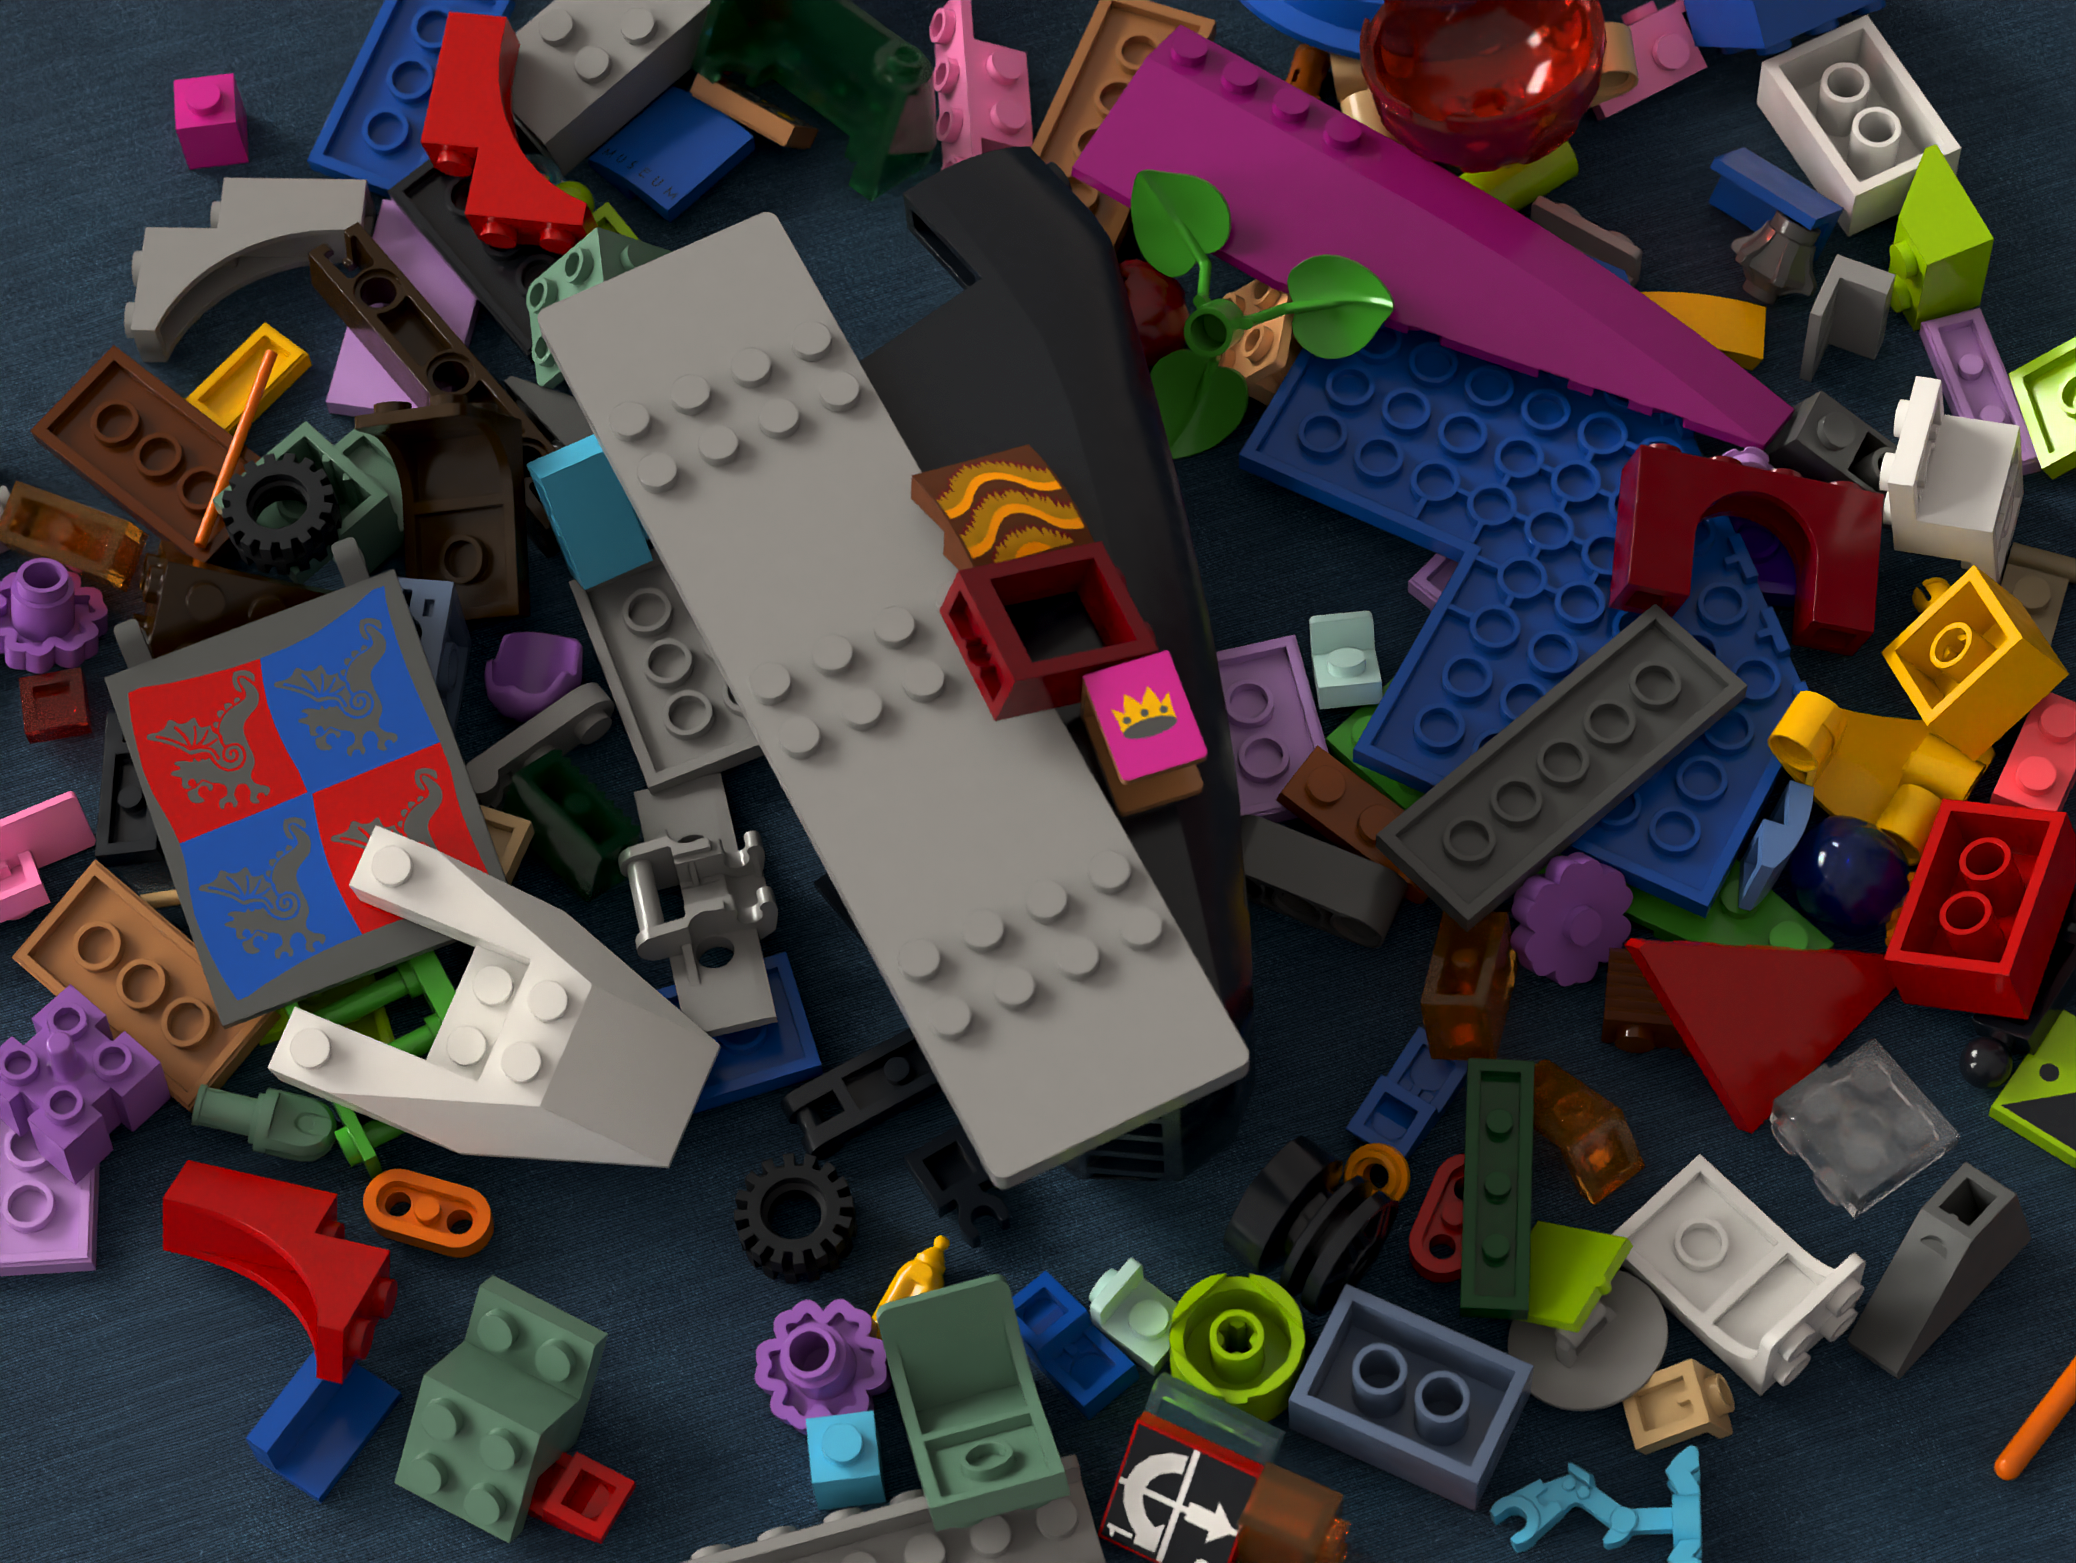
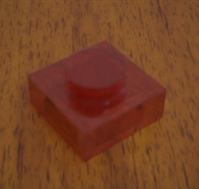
(55, 705)

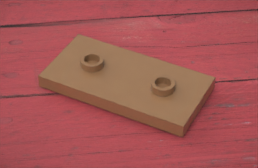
(142, 979)

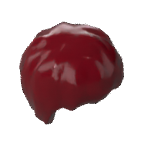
(1157, 309)

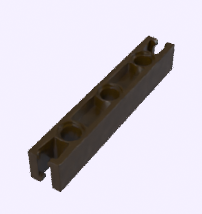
(420, 348)

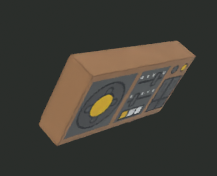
(754, 112)

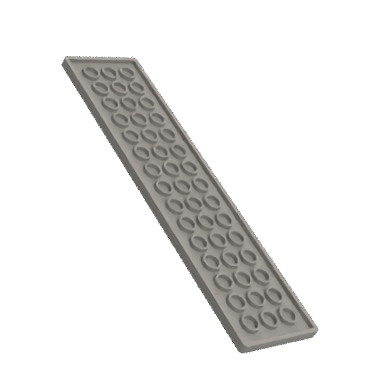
(955, 839)

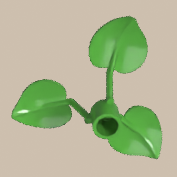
(1333, 299)

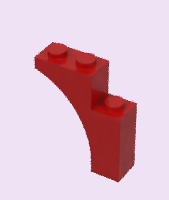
(474, 131)
(290, 1246)

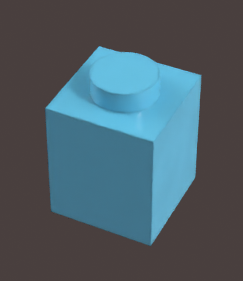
(845, 1460)

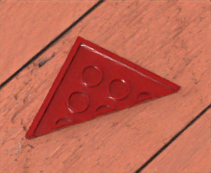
(1760, 1011)

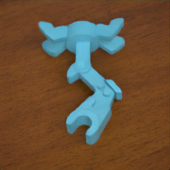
(1549, 1502)

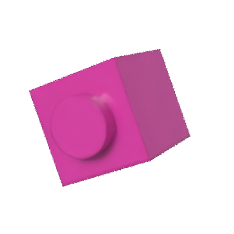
(211, 121)

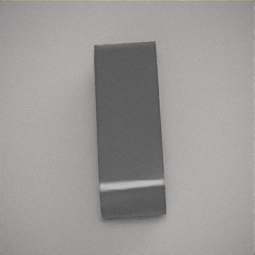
(1319, 882)

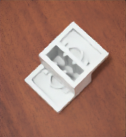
(1952, 483)

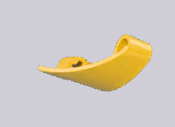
(1874, 767)

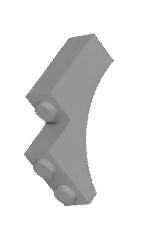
(253, 233)

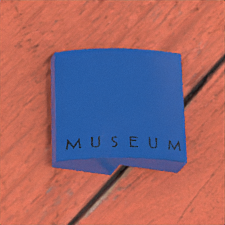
(673, 153)

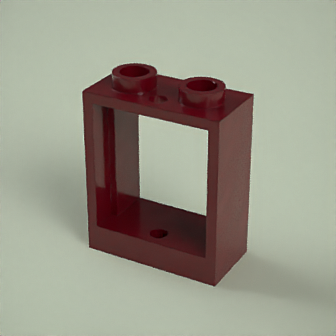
(996, 654)

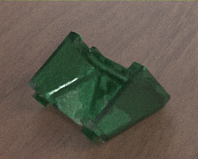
(840, 67)

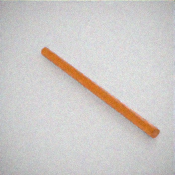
(236, 446)

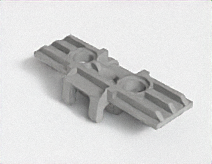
(724, 898)

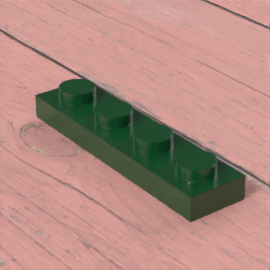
(1497, 1189)

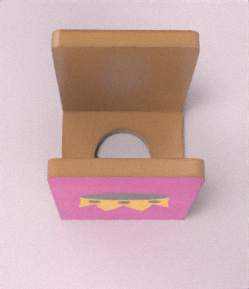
(1143, 733)

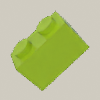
(1938, 246)

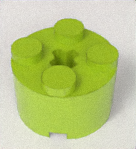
(1239, 1315)

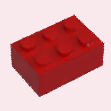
(1984, 908)

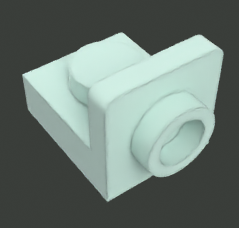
(1345, 660)
(1133, 1315)

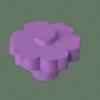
(49, 617)
(1570, 918)
(822, 1363)

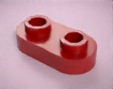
(1440, 1223)

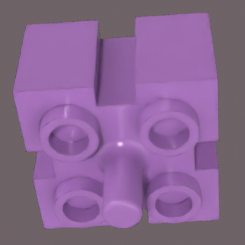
(77, 1084)

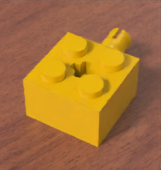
(1972, 661)

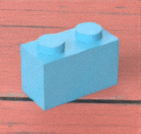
(589, 513)

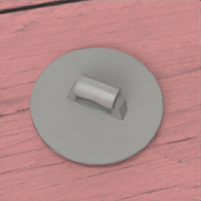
(1606, 1359)

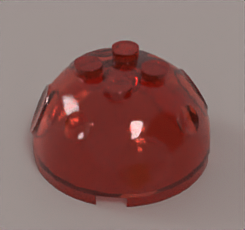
(1483, 77)

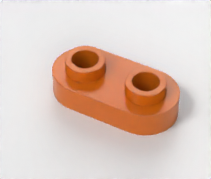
(432, 1213)

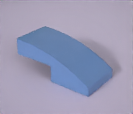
(1774, 844)

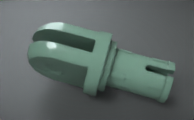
(274, 1122)

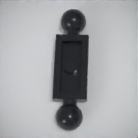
(1988, 1059)

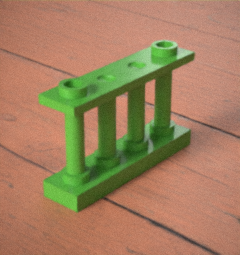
(413, 977)

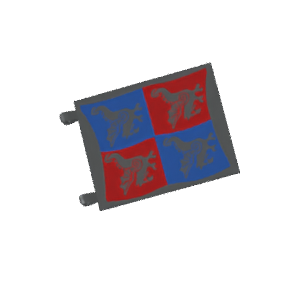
(274, 767)

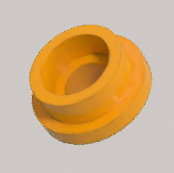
(1379, 1153)

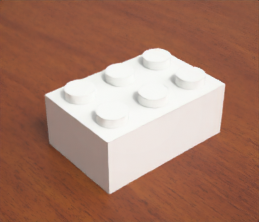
(1853, 120)

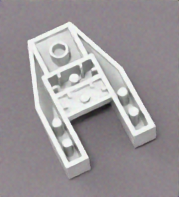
(544, 1042)

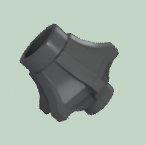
(1778, 259)

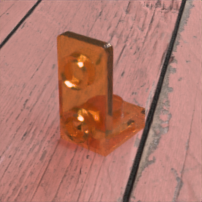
(1586, 1130)

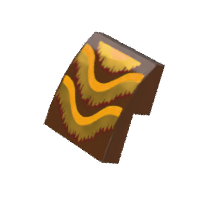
(999, 508)

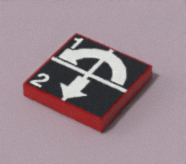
(1178, 1496)

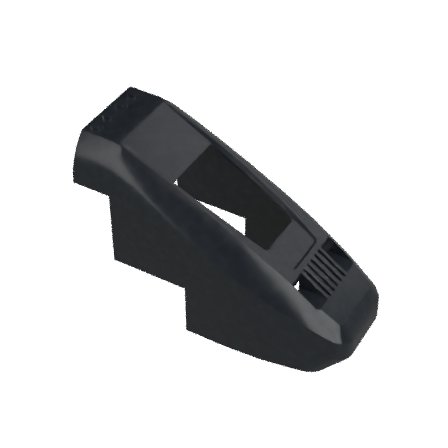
(1055, 361)

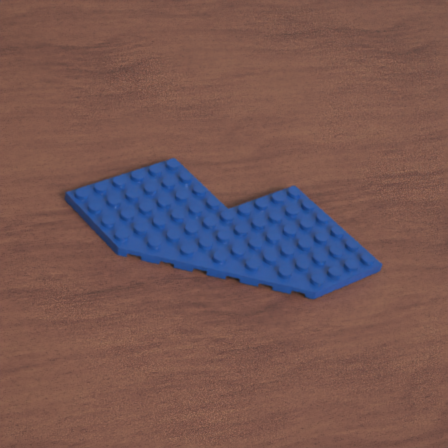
(1526, 499)

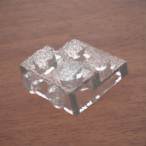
(1861, 1128)

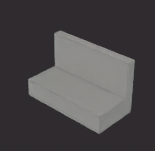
(1848, 312)

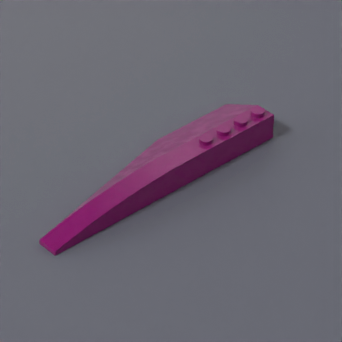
(1448, 252)

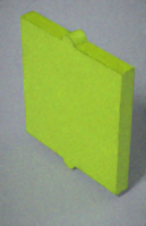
(1570, 1273)

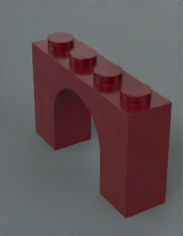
(1823, 525)

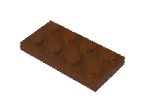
(143, 451)

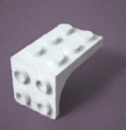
(1738, 1276)

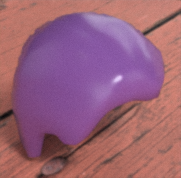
(532, 673)

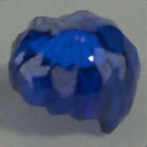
(1849, 874)

